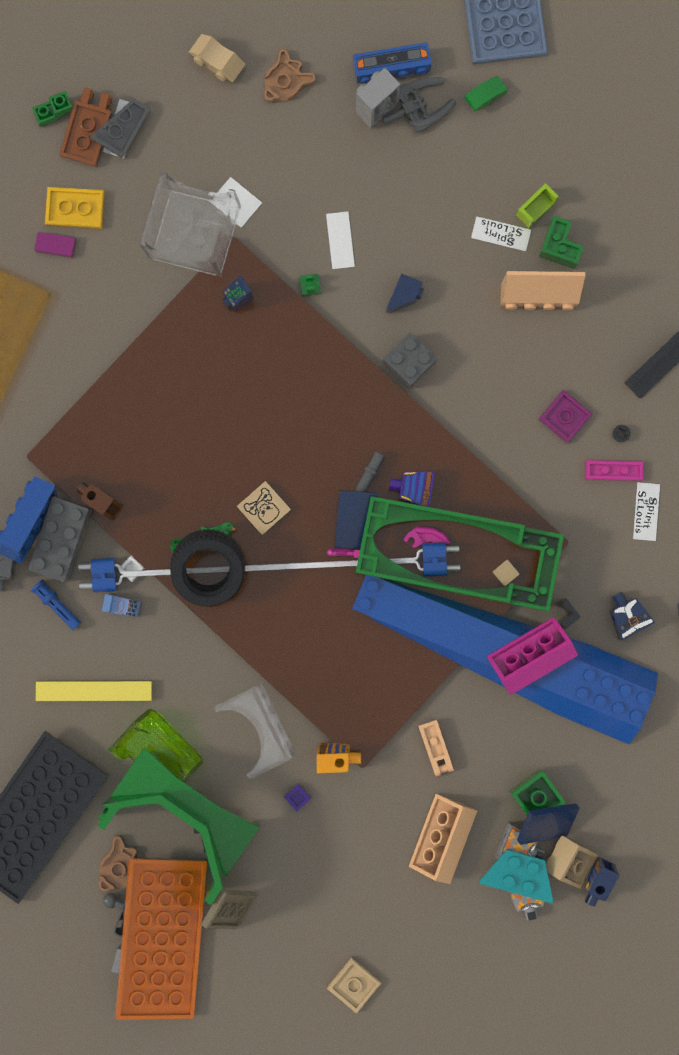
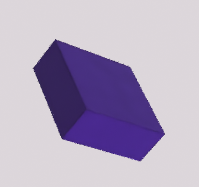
(297, 797)

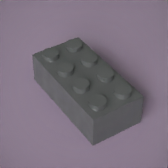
(60, 539)

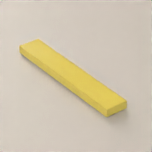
(94, 691)

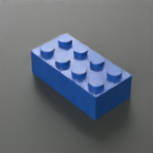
(27, 519)

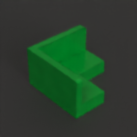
(556, 246)

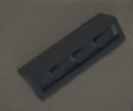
(655, 368)

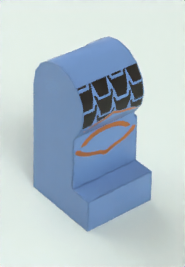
(121, 605)

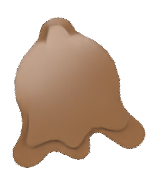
(284, 79)
(115, 865)

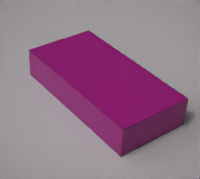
(55, 244)

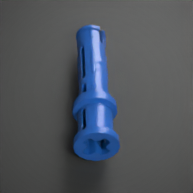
(49, 598)

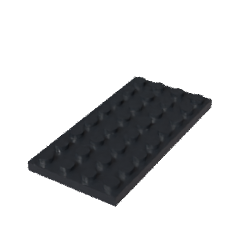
(41, 809)

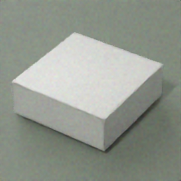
(132, 564)

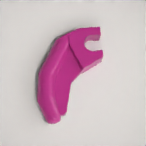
(426, 534)
(343, 552)

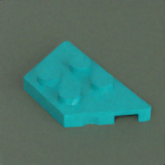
(519, 875)

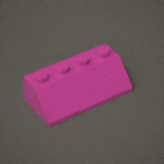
(532, 655)

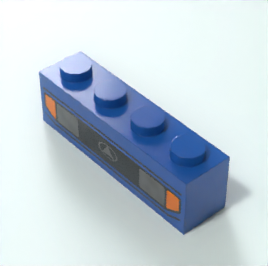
(398, 61)

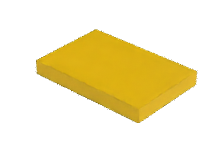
(74, 207)

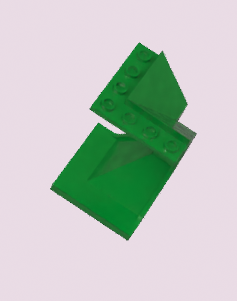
(221, 830)

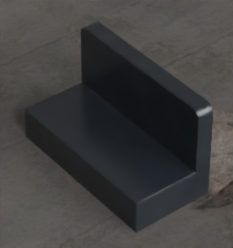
(571, 615)

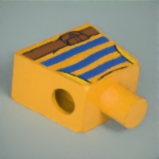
(335, 758)

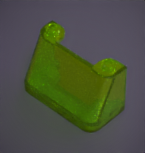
(156, 734)

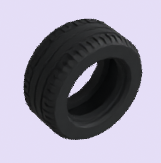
(207, 594)

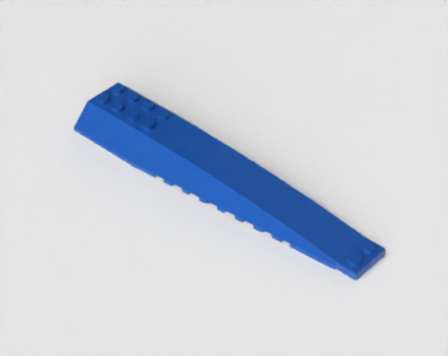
(589, 689)

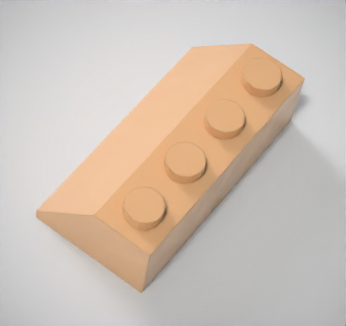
(442, 839)

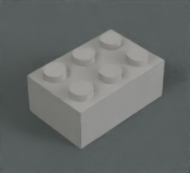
(377, 97)

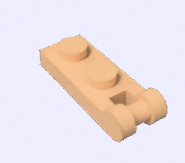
(435, 747)

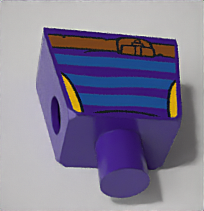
(414, 487)

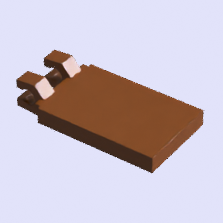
(83, 123)

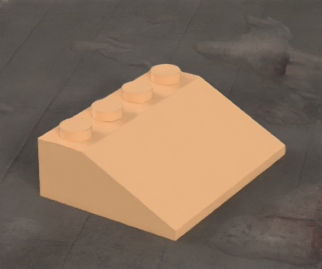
(541, 289)

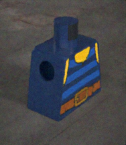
(600, 881)

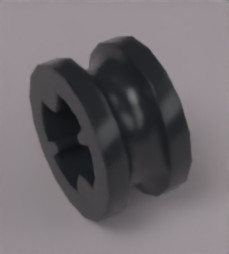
(620, 439)

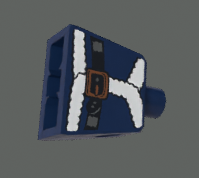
(629, 616)

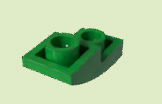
(485, 93)
(52, 110)

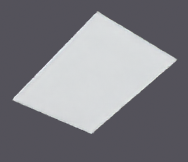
(248, 202)

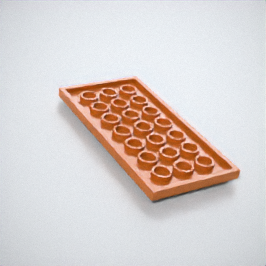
(161, 939)

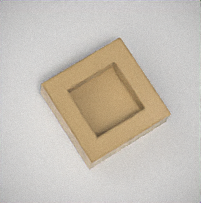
(505, 573)

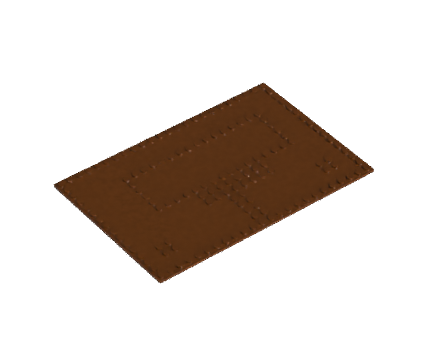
(281, 397)

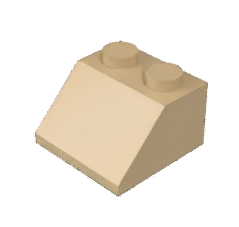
(570, 862)

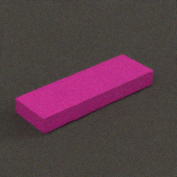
(614, 470)

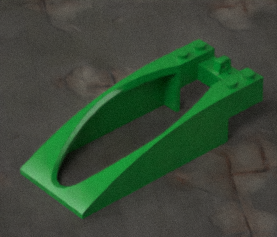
(387, 512)

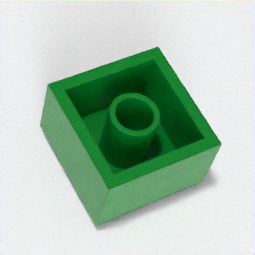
(536, 793)

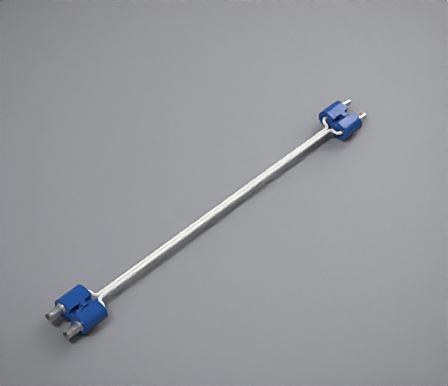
(105, 578)

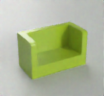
(537, 205)

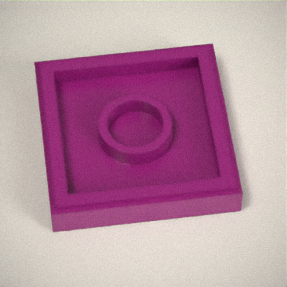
(565, 416)

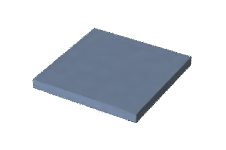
(505, 30)

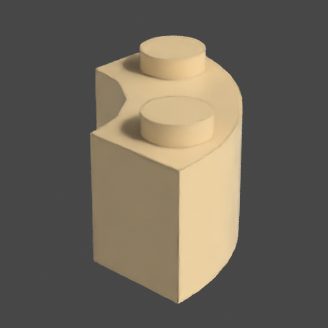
(216, 58)

